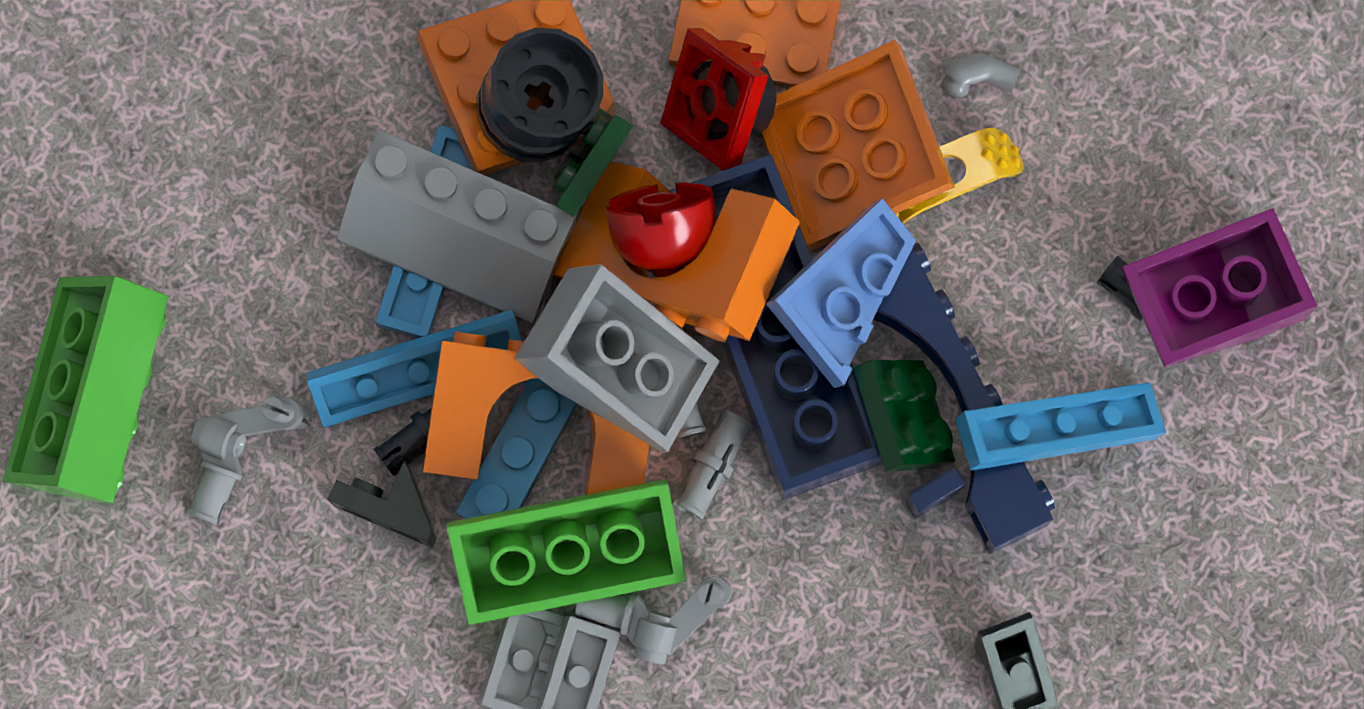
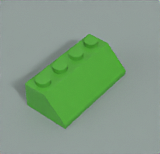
(87, 388)
(566, 551)

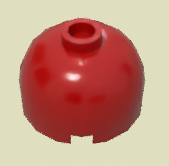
(662, 228)

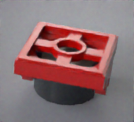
(720, 100)

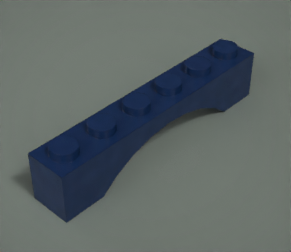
(999, 498)

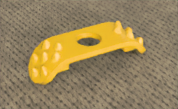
(986, 158)

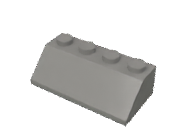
(455, 227)

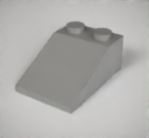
(617, 356)

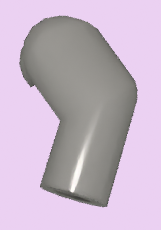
(975, 69)

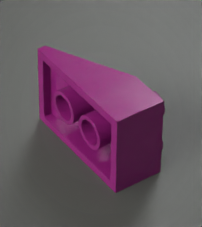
(1220, 289)

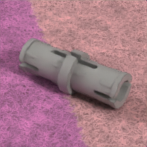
(712, 464)

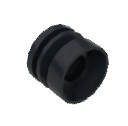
(555, 71)

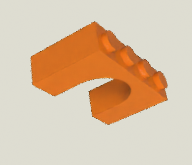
(723, 285)
(464, 392)

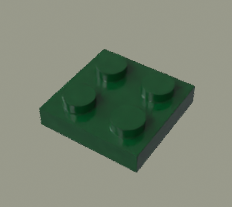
(581, 173)
(905, 414)

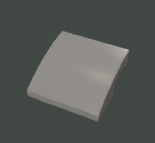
(548, 663)

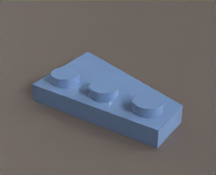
(840, 290)

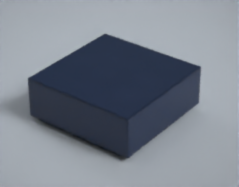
(935, 492)

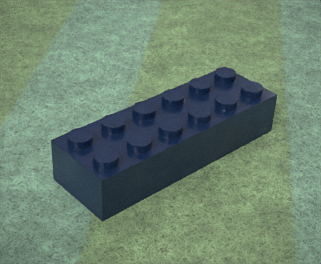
(801, 420)

